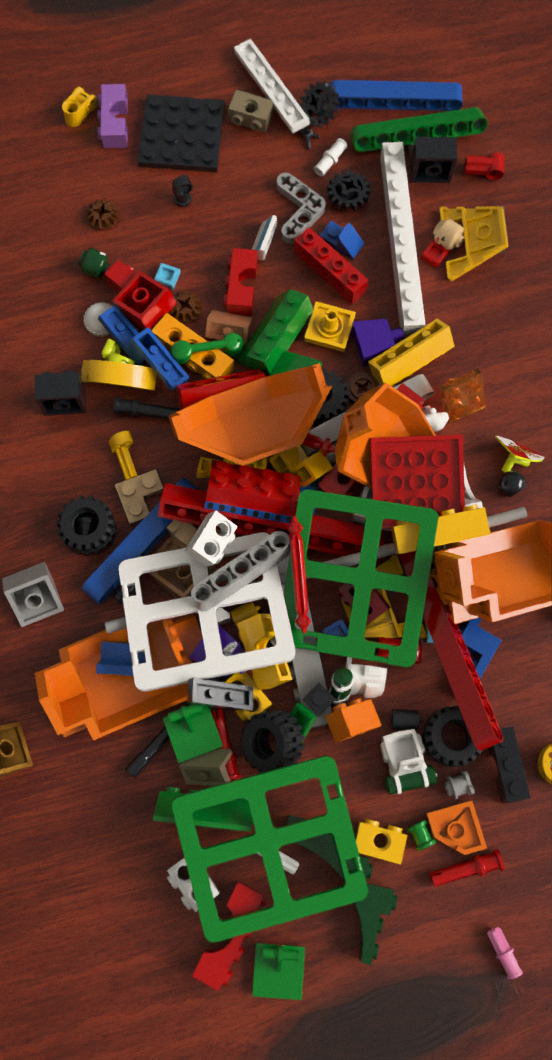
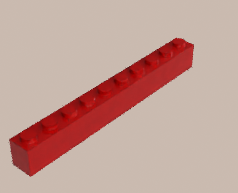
(325, 534)

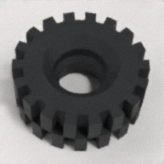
(338, 398)

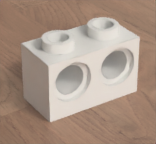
(207, 535)
(185, 885)

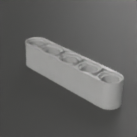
(235, 580)

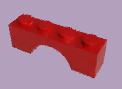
(215, 964)

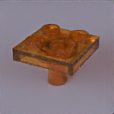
(463, 395)

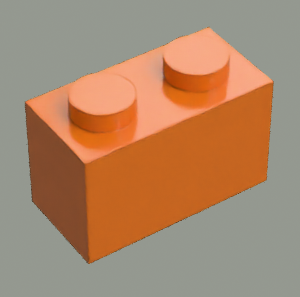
(352, 720)

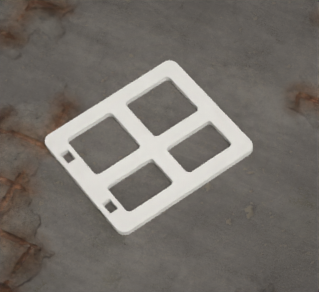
(215, 664)

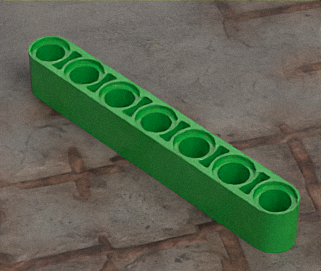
(410, 125)

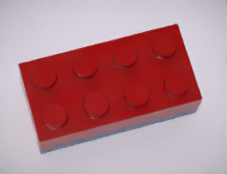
(252, 491)

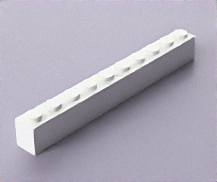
(402, 238)

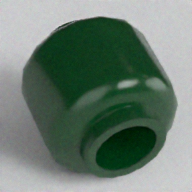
(93, 263)

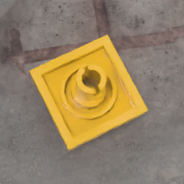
(329, 326)

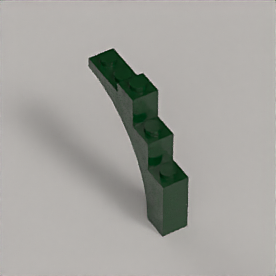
(377, 901)

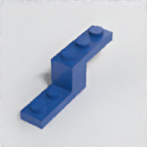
(143, 347)
(479, 644)

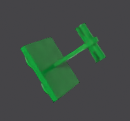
(192, 731)
(278, 971)

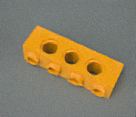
(171, 328)

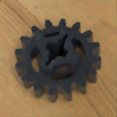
(320, 104)
(350, 189)

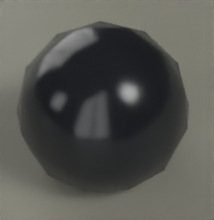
(511, 483)

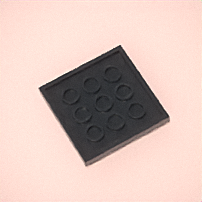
(181, 133)

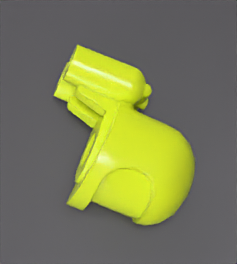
(111, 353)

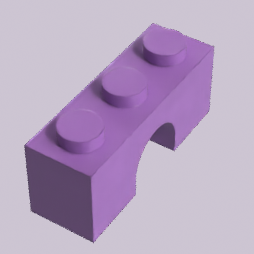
(113, 102)

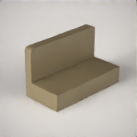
(207, 768)

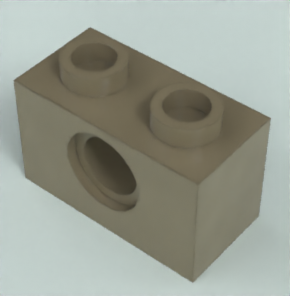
(250, 111)

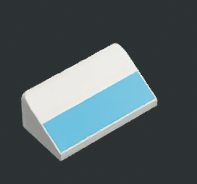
(265, 237)

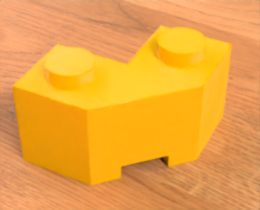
(296, 462)

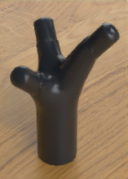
(307, 133)

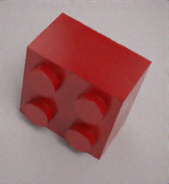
(144, 301)

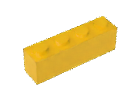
(412, 353)
(450, 529)

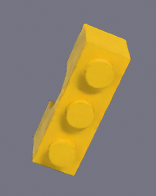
(255, 634)

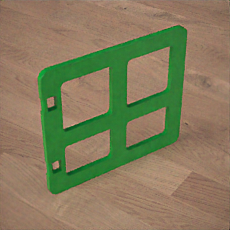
(366, 577)
(267, 842)

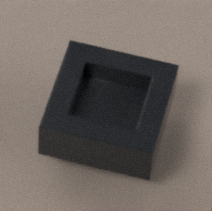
(318, 699)

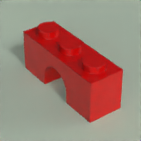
(243, 266)

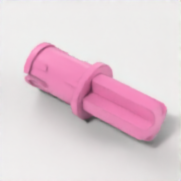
(504, 953)

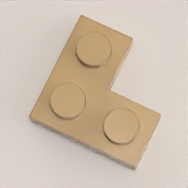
(134, 491)

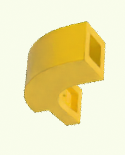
(118, 374)

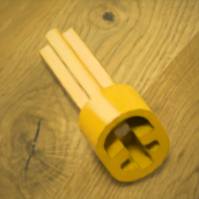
(120, 444)

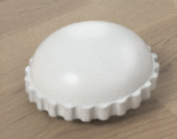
(91, 319)

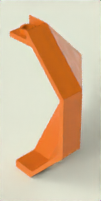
(375, 415)
(255, 416)

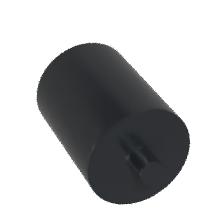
(405, 719)

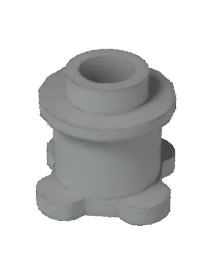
(459, 785)

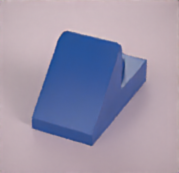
(343, 239)

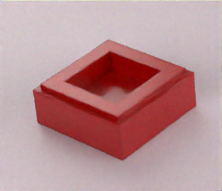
(434, 254)

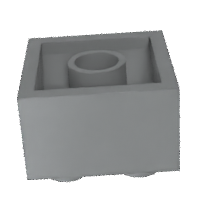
(32, 594)

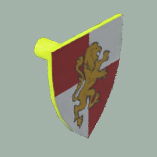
(518, 454)

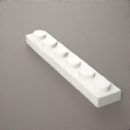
(271, 85)

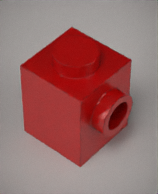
(119, 275)

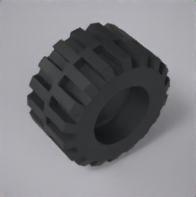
(85, 508)
(434, 742)
(257, 745)

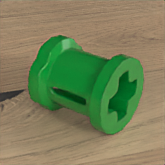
(421, 835)

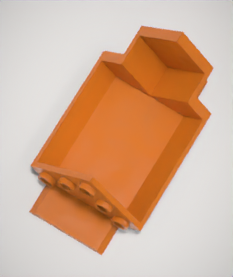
(497, 573)
(104, 703)

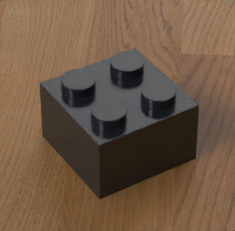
(433, 159)
(60, 393)

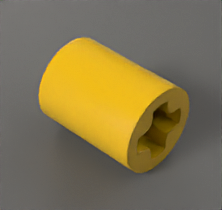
(244, 612)

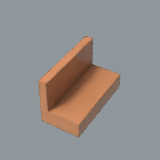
(222, 323)

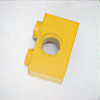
(394, 845)

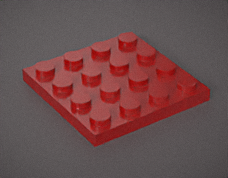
(419, 472)

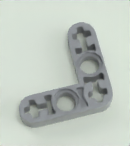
(306, 206)

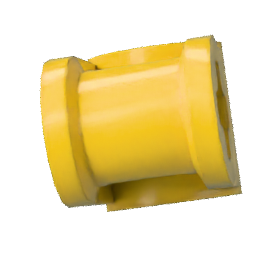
(78, 107)

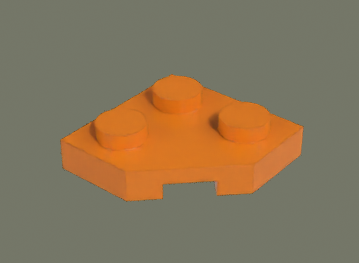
(457, 828)

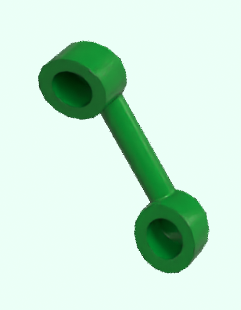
(231, 345)

